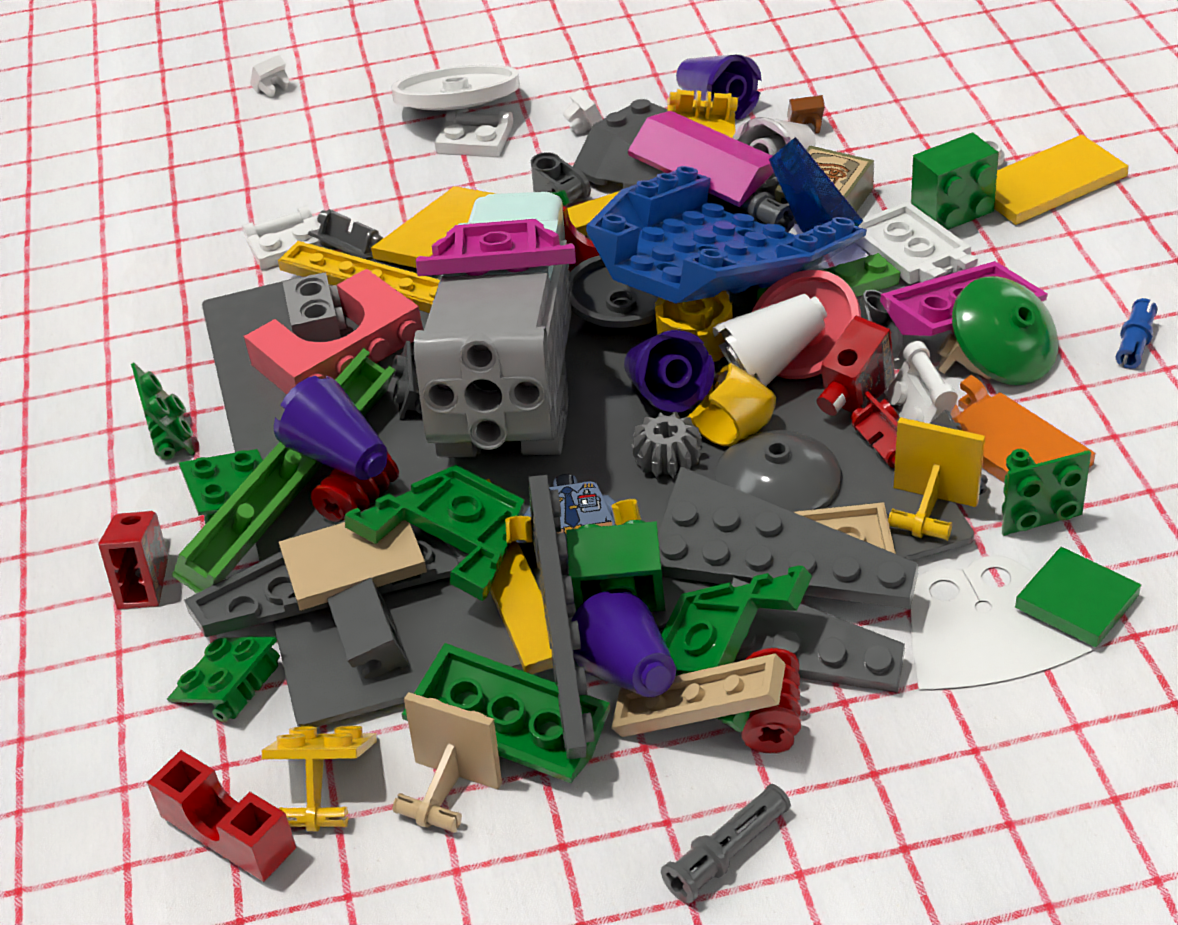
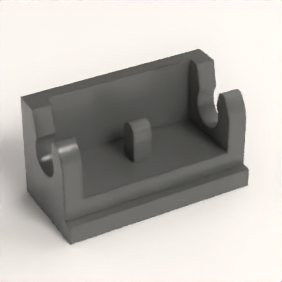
(367, 629)

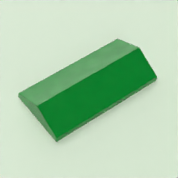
(521, 705)

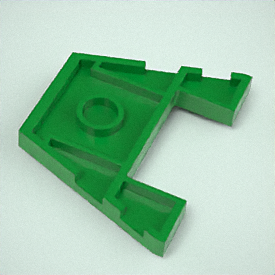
(456, 510)
(715, 620)

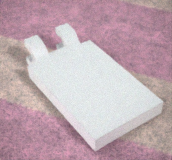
(915, 244)

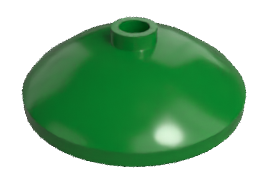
(1005, 330)

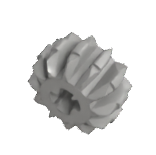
(666, 444)

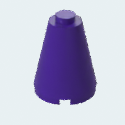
(722, 75)
(671, 370)
(330, 429)
(623, 644)

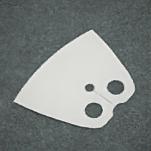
(969, 647)

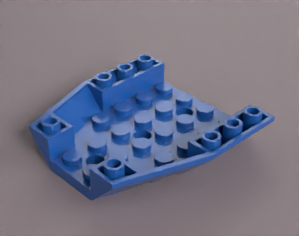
(685, 250)

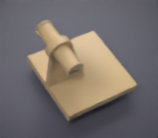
(456, 746)

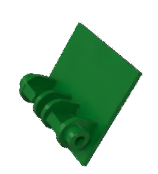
(163, 416)
(216, 478)
(1043, 491)
(228, 674)

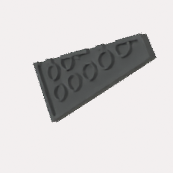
(267, 595)

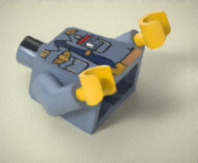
(580, 506)

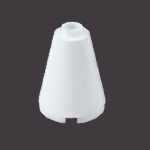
(772, 135)
(771, 336)

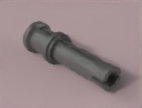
(768, 211)
(713, 852)

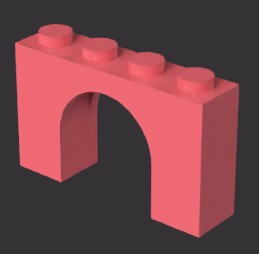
(384, 323)

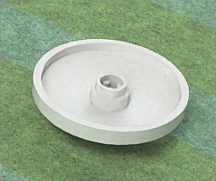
(455, 87)

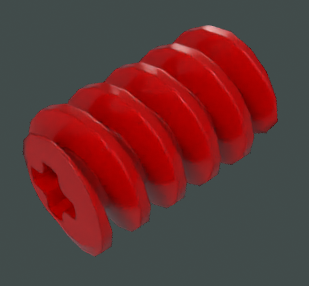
(343, 492)
(774, 727)

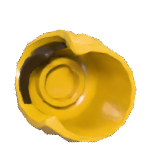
(733, 407)

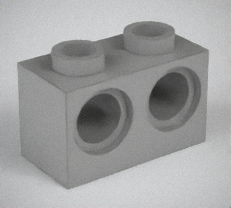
(314, 308)

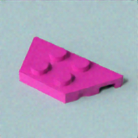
(495, 246)

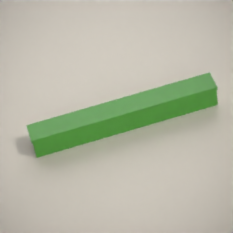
(267, 491)

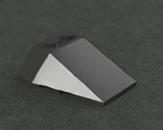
(607, 145)

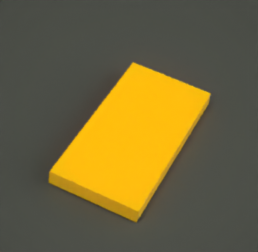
(1054, 178)
(426, 227)

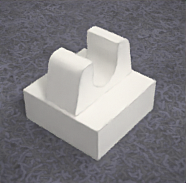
(269, 73)
(584, 111)

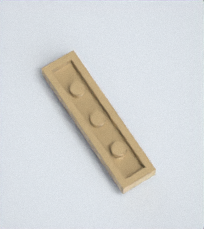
(702, 696)

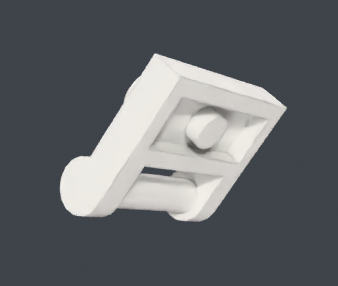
(479, 136)
(271, 246)
(911, 395)

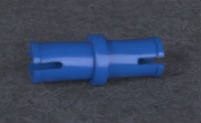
(1136, 333)

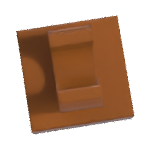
(807, 111)

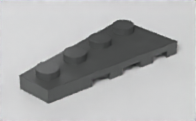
(827, 647)

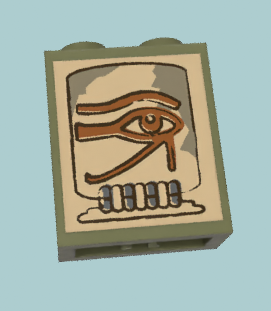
(848, 173)

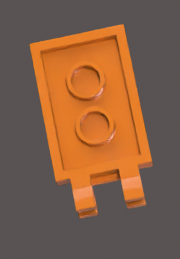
(1009, 428)

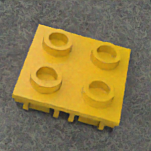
(713, 114)

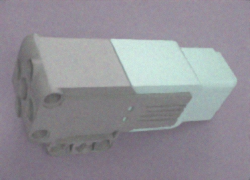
(498, 346)

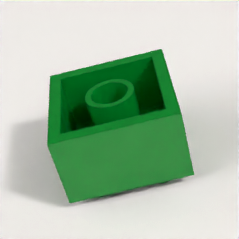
(955, 180)
(616, 561)

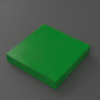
(1078, 596)

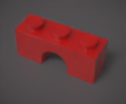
(245, 832)

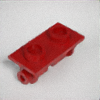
(875, 421)

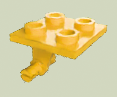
(937, 465)
(306, 744)

